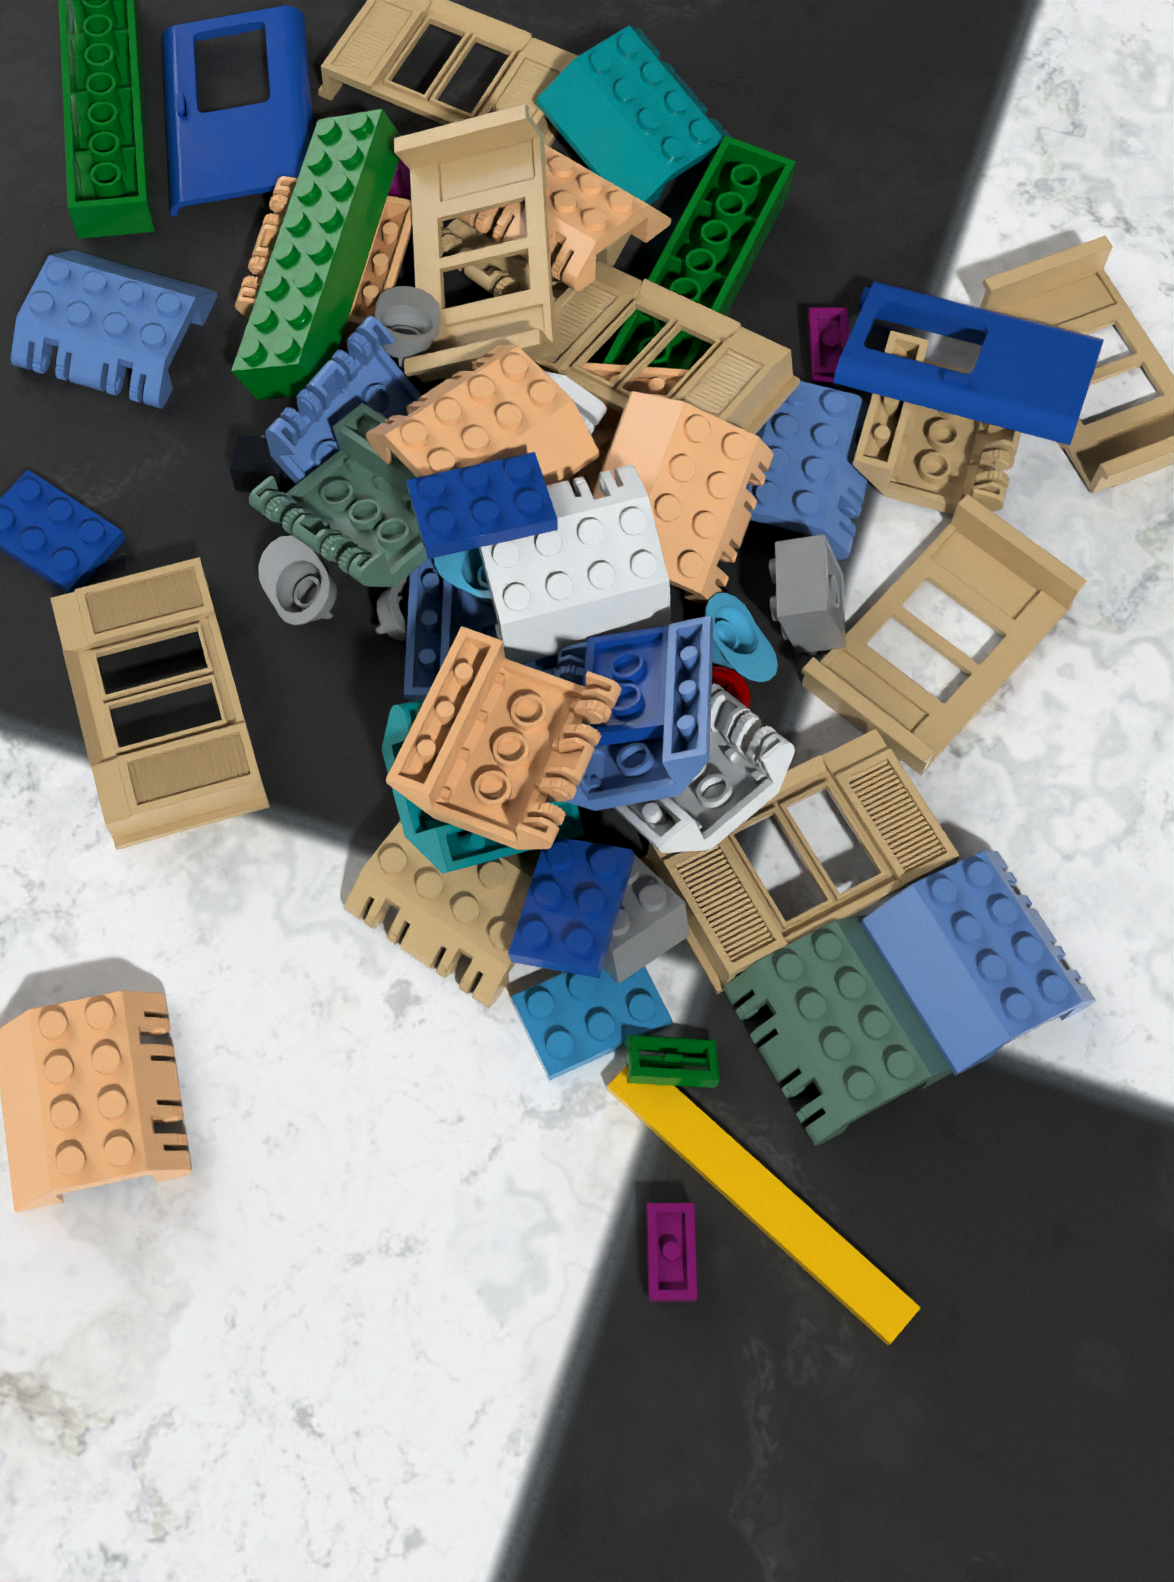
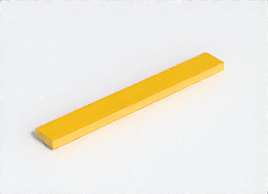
(769, 1205)

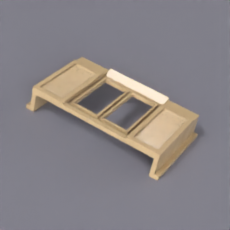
(390, 29)
(465, 172)
(1078, 296)
(737, 378)
(993, 576)
(173, 778)
(727, 903)

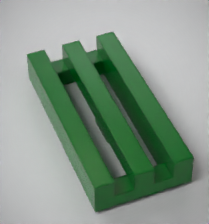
(671, 1068)

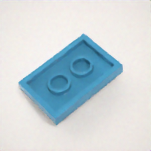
(587, 1017)

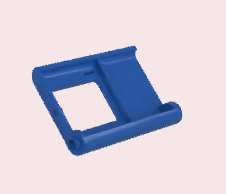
(243, 146)
(1023, 380)

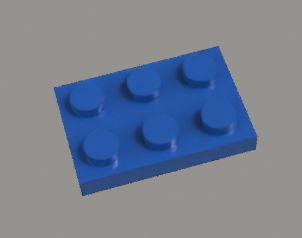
(481, 505)
(54, 533)
(639, 666)
(572, 907)

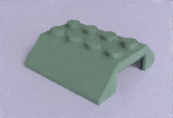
(352, 507)
(837, 1025)

